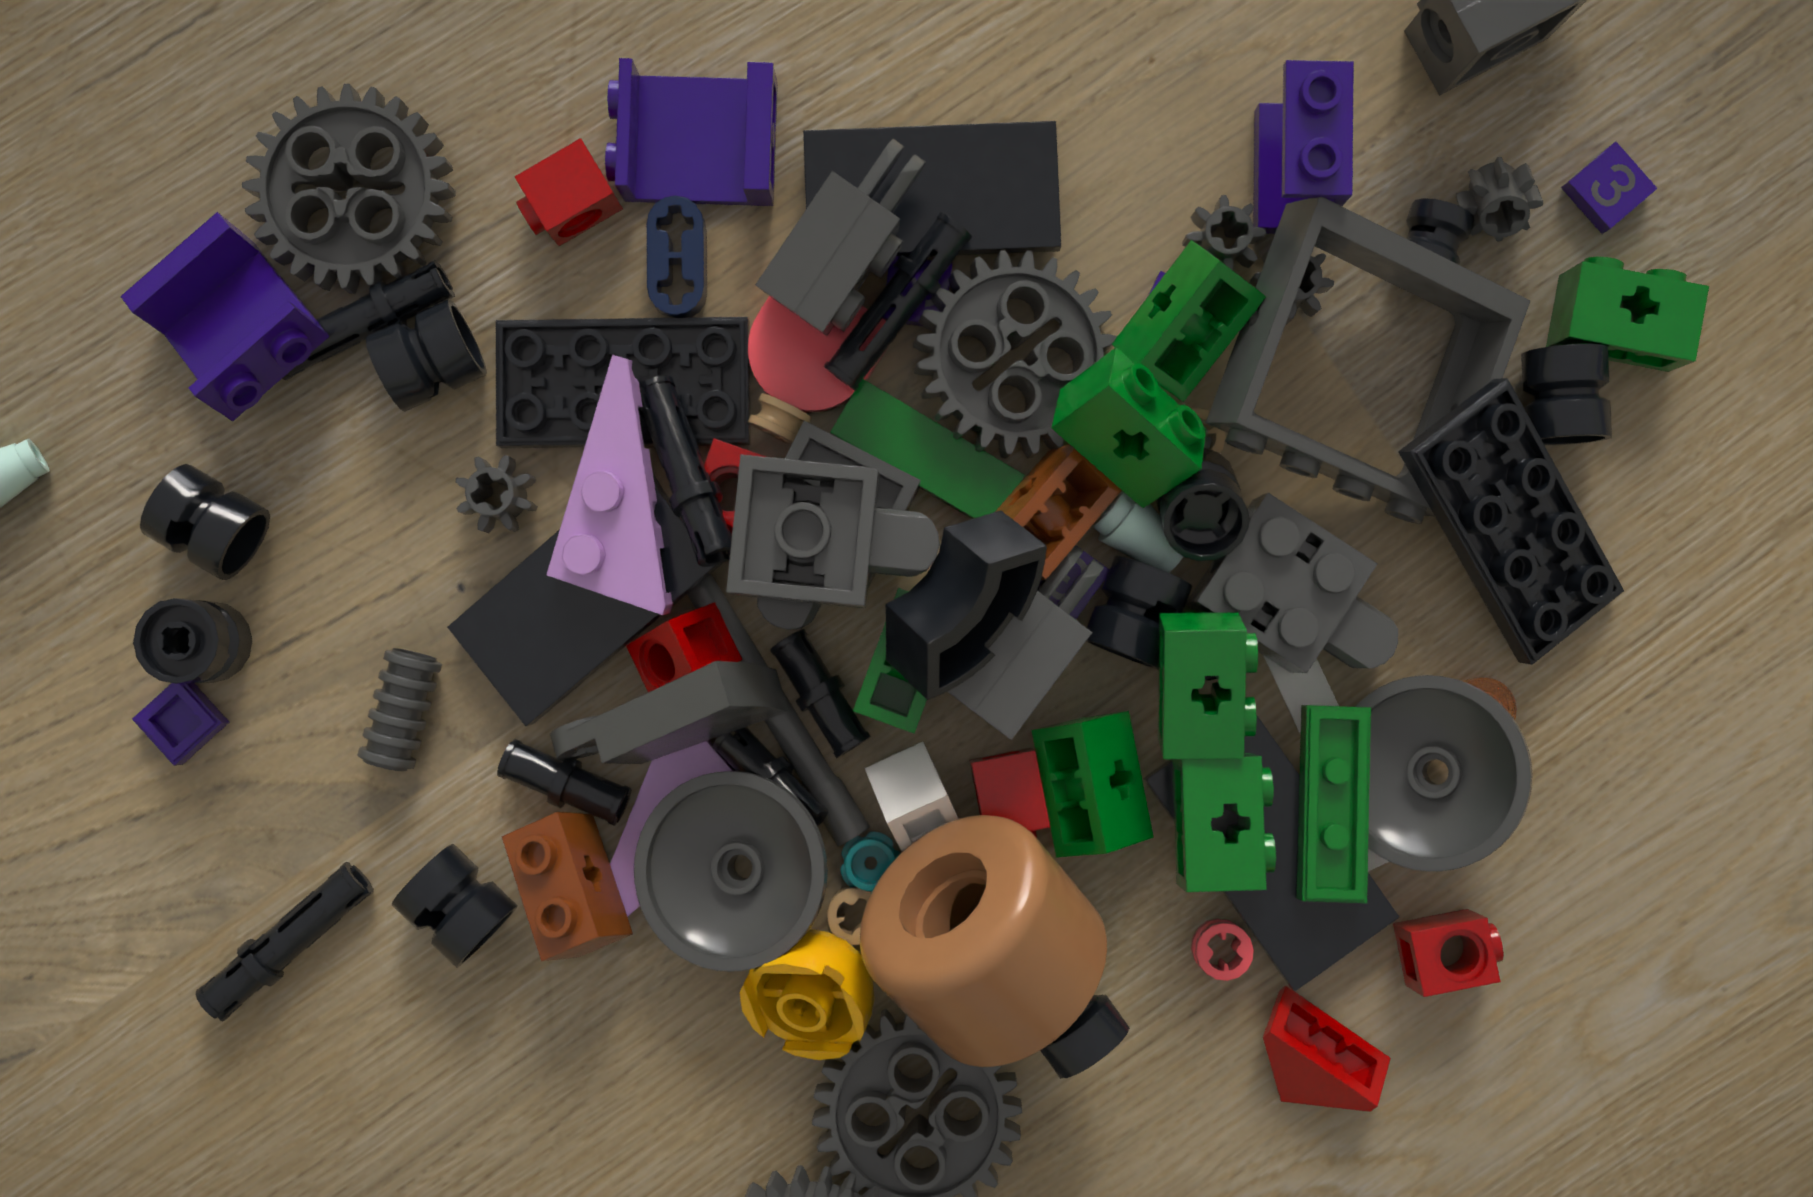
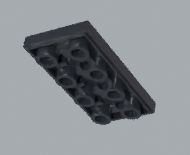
(984, 176)
(557, 368)
(1512, 520)
(548, 636)
(1294, 933)

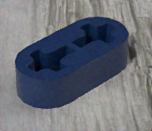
(662, 258)

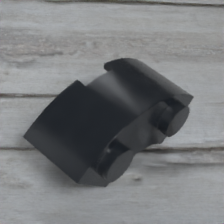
(964, 602)

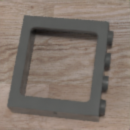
(1477, 352)

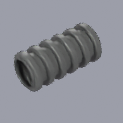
(399, 710)

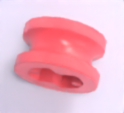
(1241, 945)

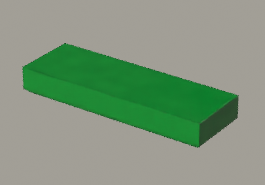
(925, 449)
(1333, 804)

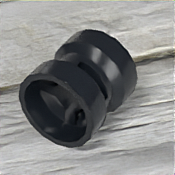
(1439, 226)

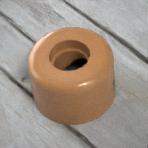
(983, 941)

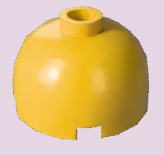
(811, 997)

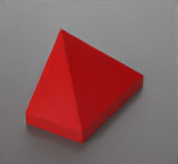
(1321, 1059)

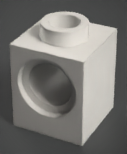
(910, 794)

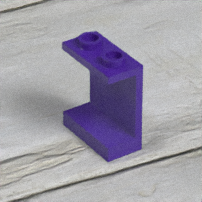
(694, 136)
(1304, 142)
(226, 316)

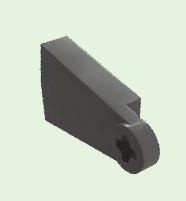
(676, 715)

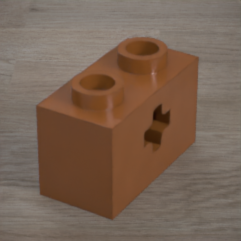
(1060, 502)
(566, 885)

